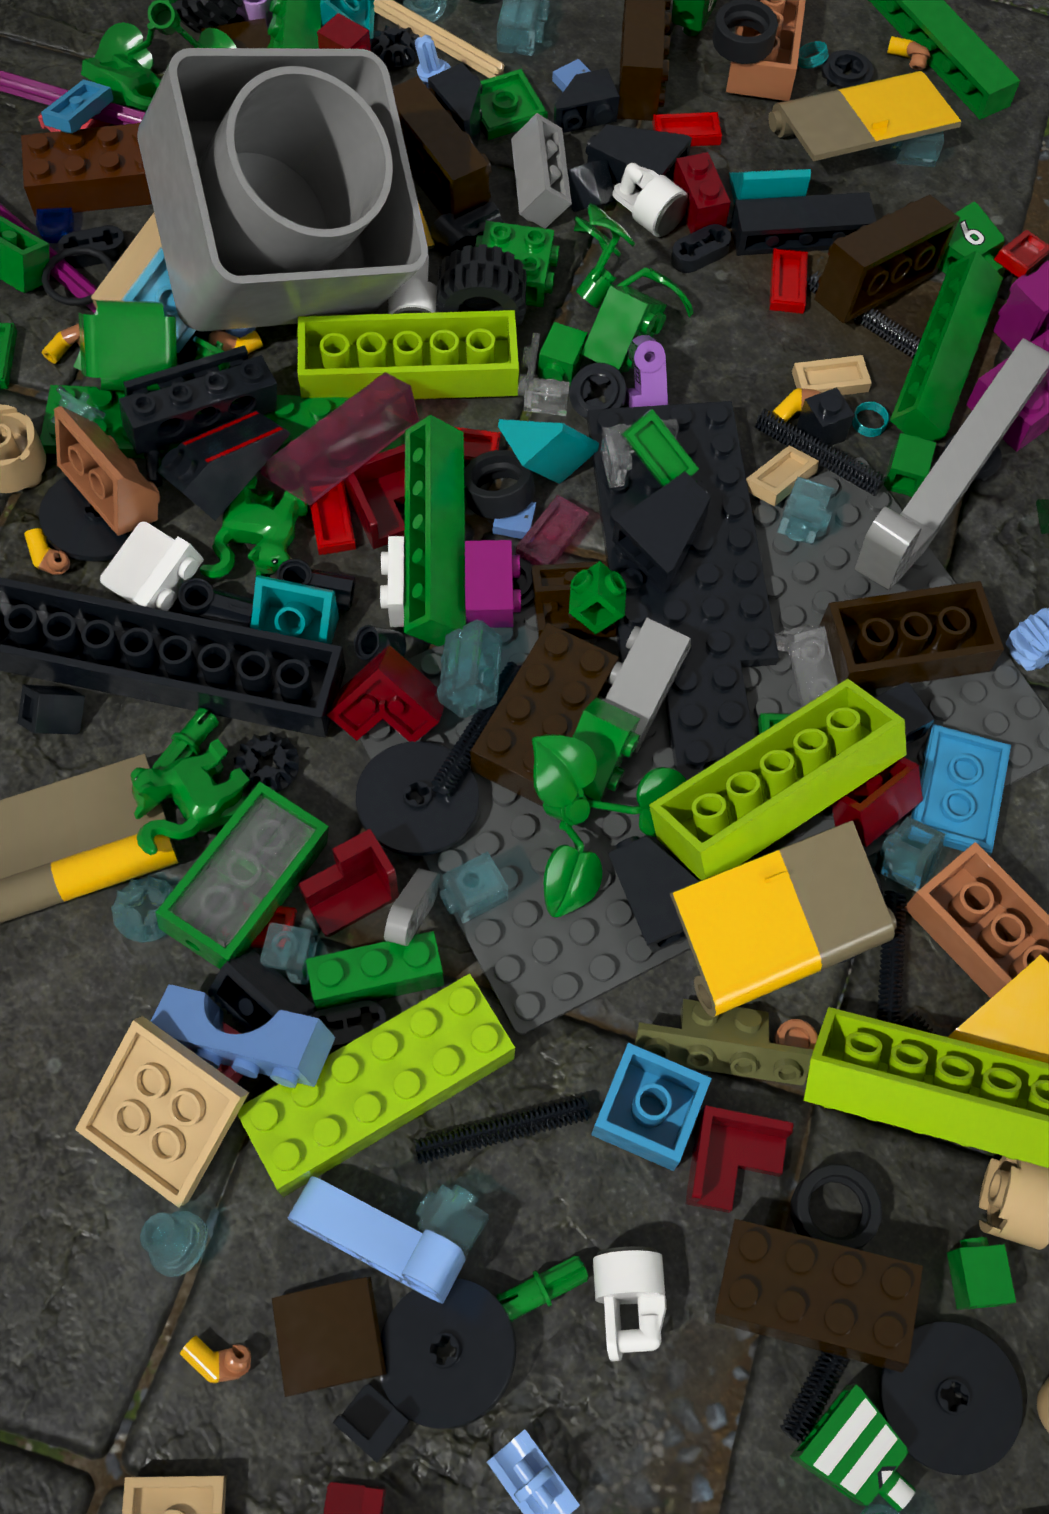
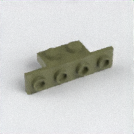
(726, 1044)

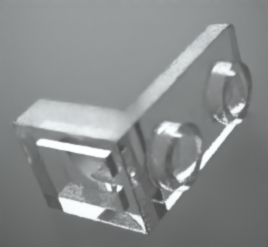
(541, 395)
(617, 452)
(809, 659)

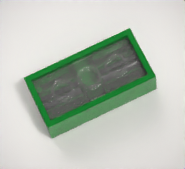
(243, 877)

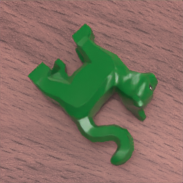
(129, 83)
(256, 521)
(194, 792)

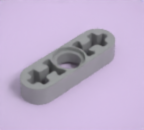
(412, 907)

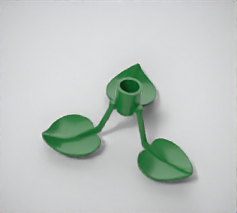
(163, 17)
(599, 279)
(559, 774)

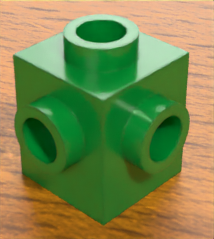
(597, 597)

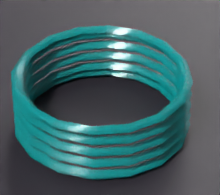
(805, 61)
(870, 432)

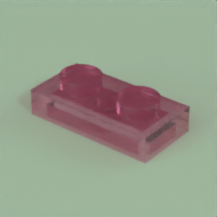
(552, 532)

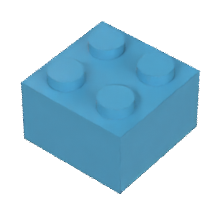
(651, 1107)

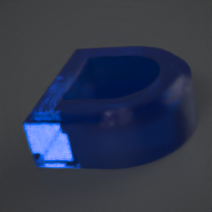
(54, 223)

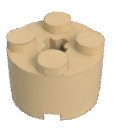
(20, 451)
(1016, 1202)

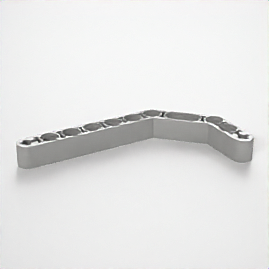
(901, 539)

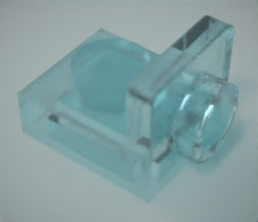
(288, 949)

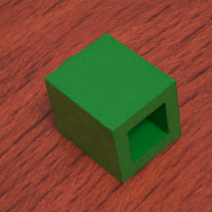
(561, 353)
(909, 464)
(980, 1275)

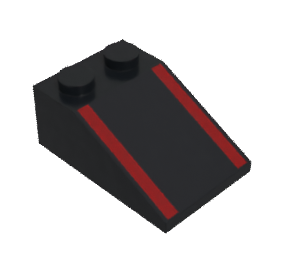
(222, 461)

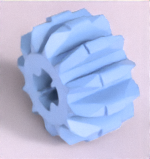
(1030, 641)

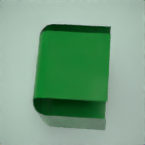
(126, 342)

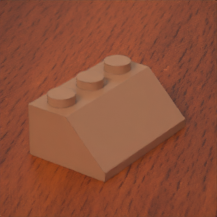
(103, 473)

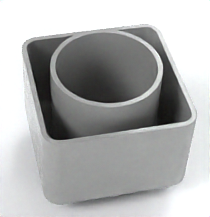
(279, 185)

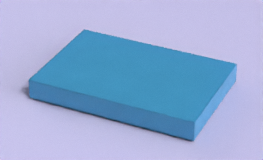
(962, 787)

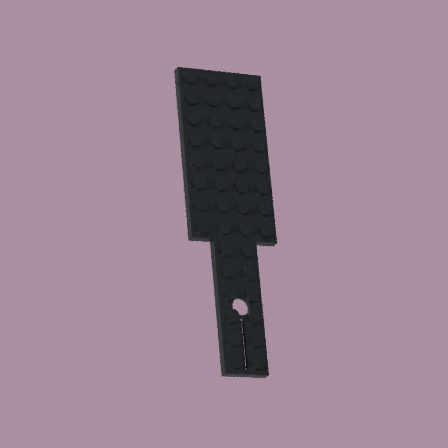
(716, 593)

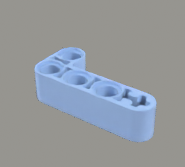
(411, 1257)

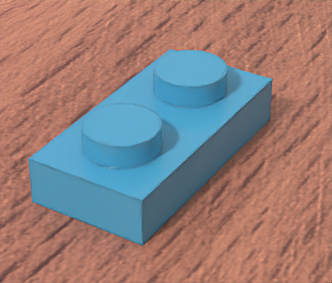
(77, 106)

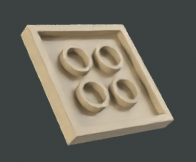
(161, 1111)

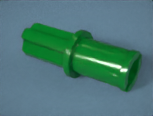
(189, 739)
(543, 1287)

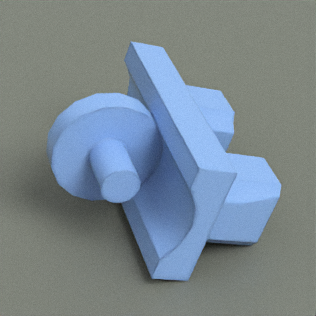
(531, 1478)

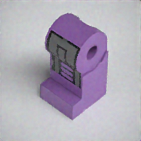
(649, 373)

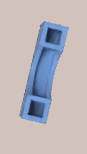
(286, 1048)

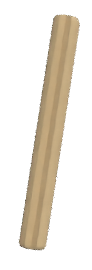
(442, 38)

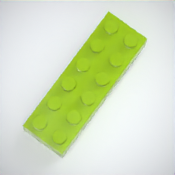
(429, 351)
(778, 780)
(377, 1085)
(932, 1085)

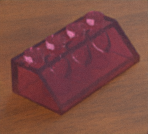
(344, 439)

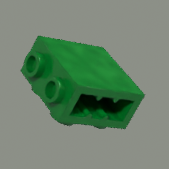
(533, 248)

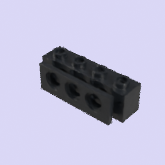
(145, 412)

